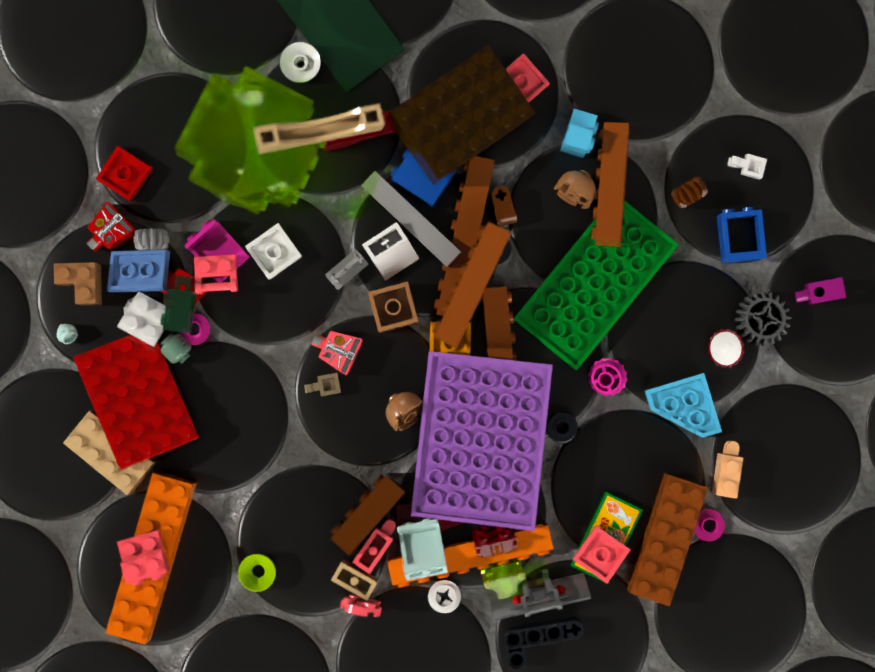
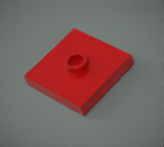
(124, 173)

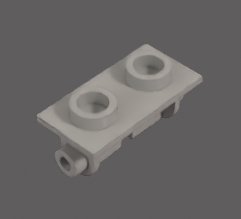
(346, 269)

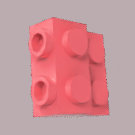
(143, 558)

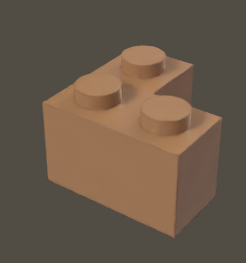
(85, 278)

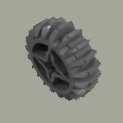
(761, 326)

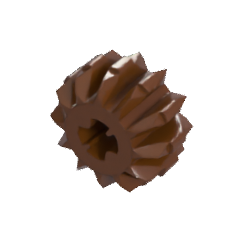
(689, 192)

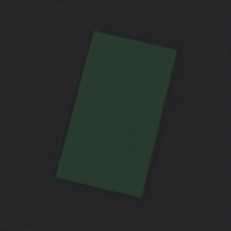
(346, 36)

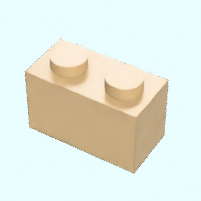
(355, 579)

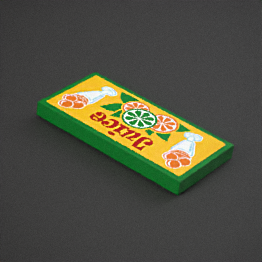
(615, 518)

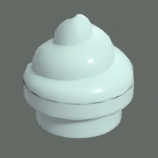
(66, 333)

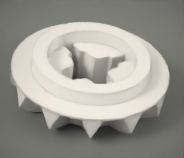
(446, 605)

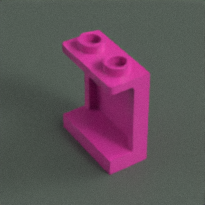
(215, 241)

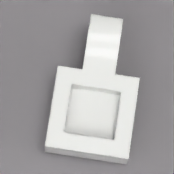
(751, 165)

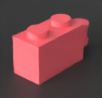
(375, 546)

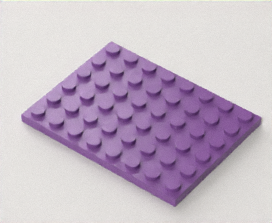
(481, 440)

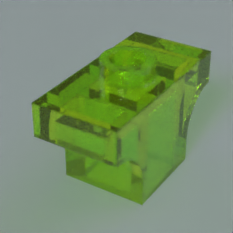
(504, 579)

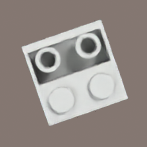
(390, 251)

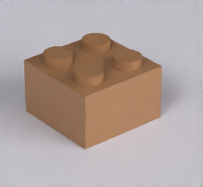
(393, 307)

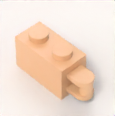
(727, 471)

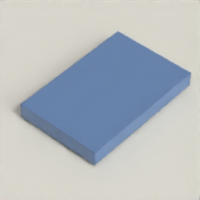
(138, 271)

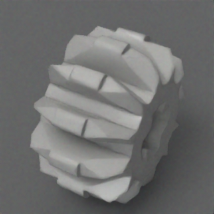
(151, 239)

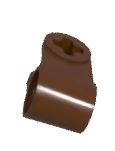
(503, 210)

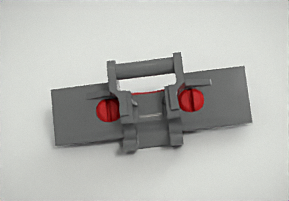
(541, 595)

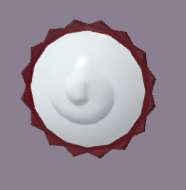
(726, 348)

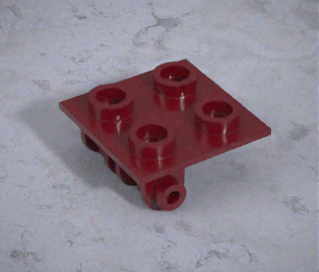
(493, 535)

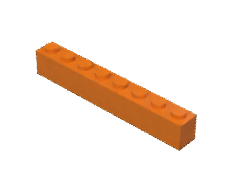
(463, 555)

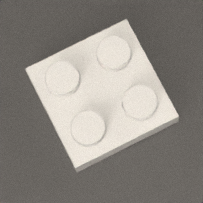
(273, 251)
(143, 319)

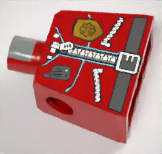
(109, 228)

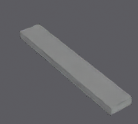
(411, 219)

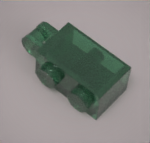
(179, 307)

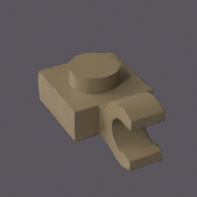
(326, 384)

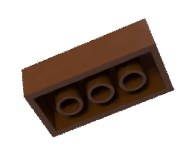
(366, 516)

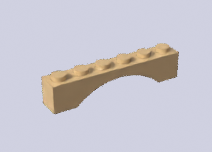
(292, 135)

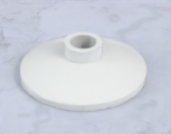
(293, 55)

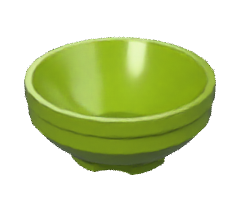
(247, 576)

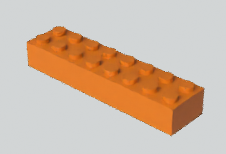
(163, 510)

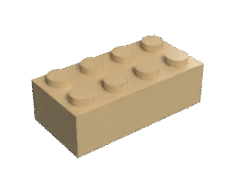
(93, 447)

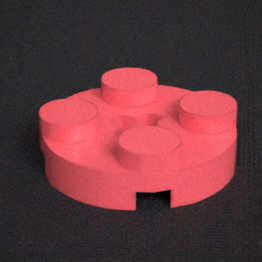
(354, 605)

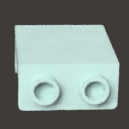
(422, 549)

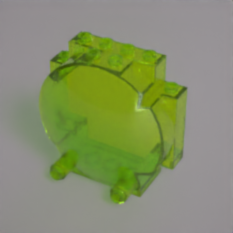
(224, 147)

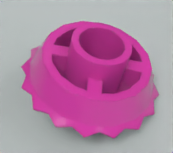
(607, 377)

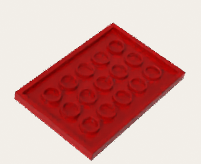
(135, 400)

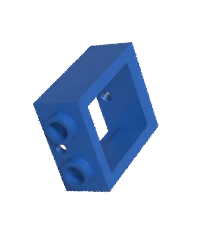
(726, 256)

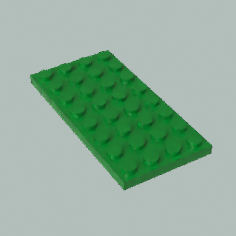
(594, 287)

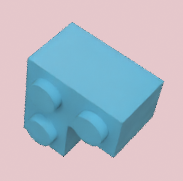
(579, 133)

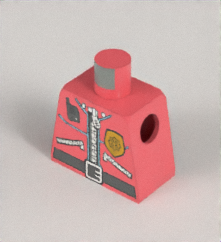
(338, 350)

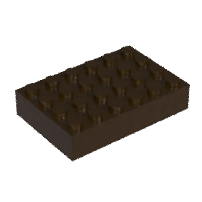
(460, 115)

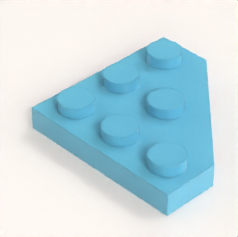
(686, 404)

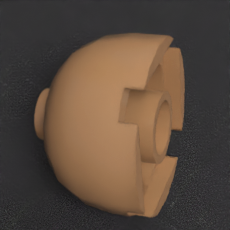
(576, 188)
(403, 409)

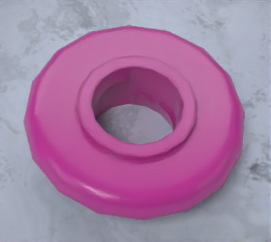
(203, 333)
(718, 529)

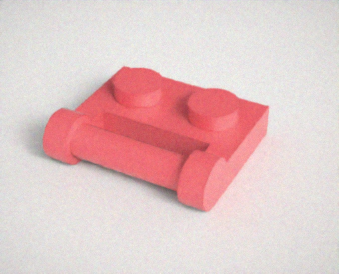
(215, 267)

